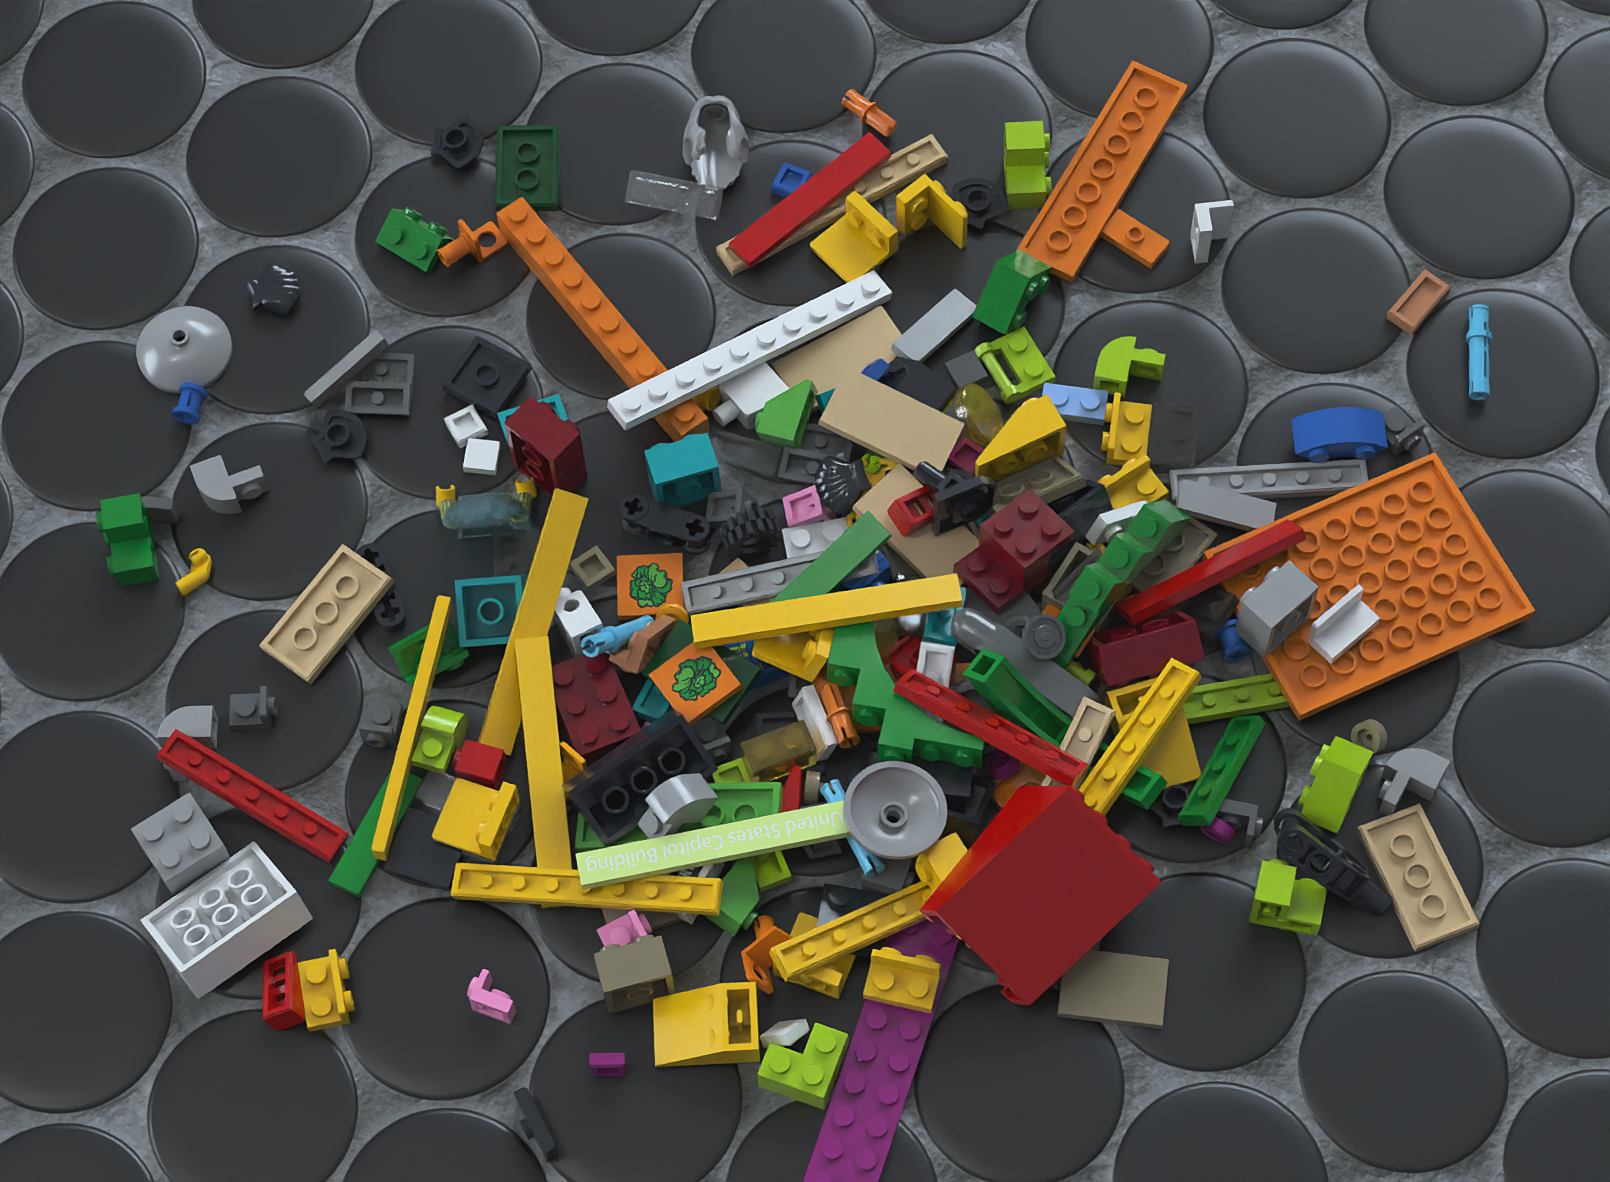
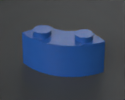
(1339, 433)

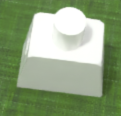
(747, 394)
(575, 618)

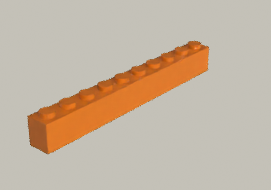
(592, 312)

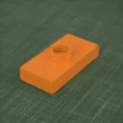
(1135, 238)

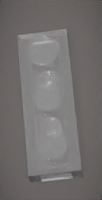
(674, 194)

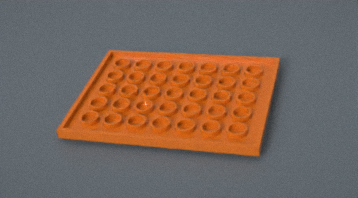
(1421, 571)

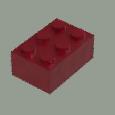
(546, 447)
(1144, 649)
(592, 706)

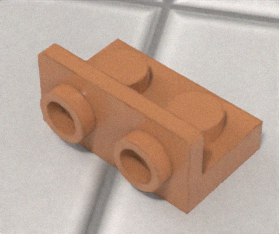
(643, 645)

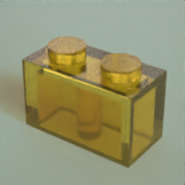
(777, 751)

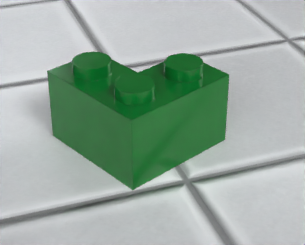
(1009, 288)
(131, 539)

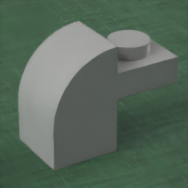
(224, 491)
(194, 721)
(1411, 771)
(675, 802)

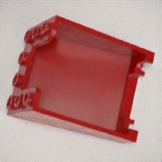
(1040, 888)

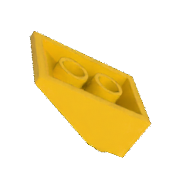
(1026, 438)

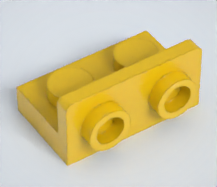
(1127, 432)
(1134, 484)
(902, 980)
(324, 991)

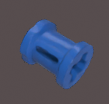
(193, 395)
(1232, 644)

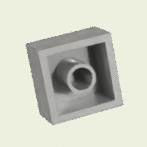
(1275, 608)
(180, 843)

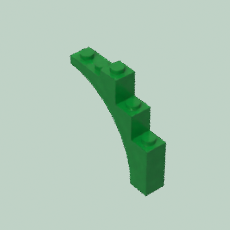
(1101, 583)
(1024, 706)
(904, 728)

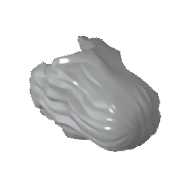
(715, 142)

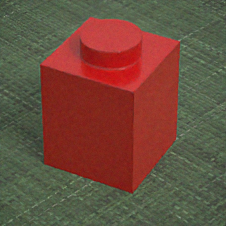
(480, 764)

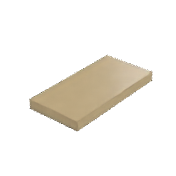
(849, 345)
(889, 422)
(921, 550)
(326, 614)
(1417, 877)

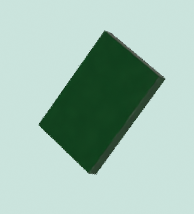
(528, 166)
(742, 669)

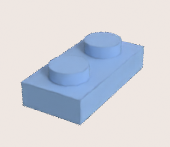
(1078, 403)

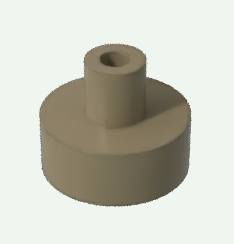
(1369, 735)
(812, 787)

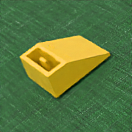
(1174, 751)
(707, 1026)

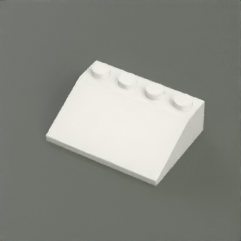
(226, 919)

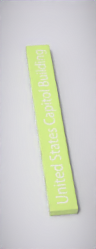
(711, 845)

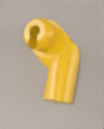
(198, 574)

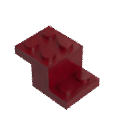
(1013, 551)

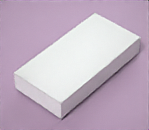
(809, 707)

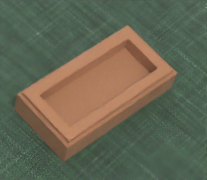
(1418, 302)

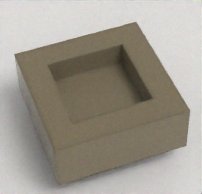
(592, 568)

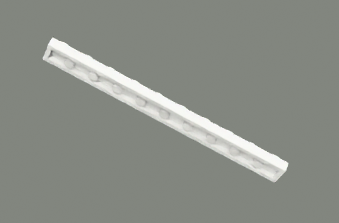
(748, 350)

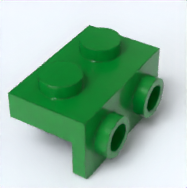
(413, 238)
(408, 653)

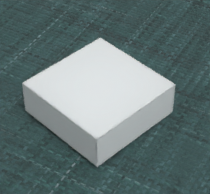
(465, 425)
(482, 456)
(785, 1033)

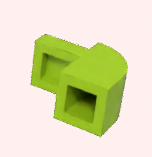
(1120, 360)
(440, 737)

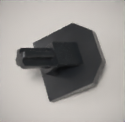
(956, 499)

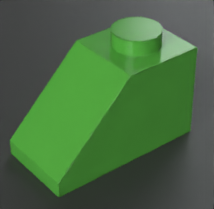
(787, 416)
(738, 898)

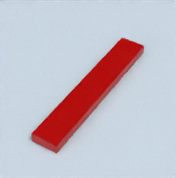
(809, 200)
(1210, 572)
(991, 728)
(252, 796)

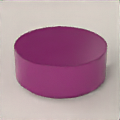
(1001, 765)
(1219, 831)

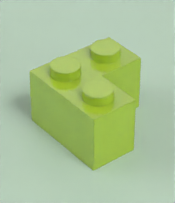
(1024, 164)
(1337, 777)
(1287, 902)
(807, 1075)

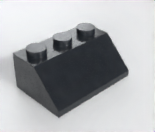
(917, 382)
(1080, 512)

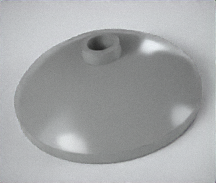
(196, 359)
(900, 792)

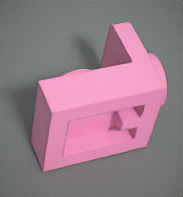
(806, 508)
(624, 929)
(493, 1003)

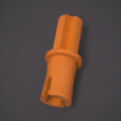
(869, 113)
(839, 715)

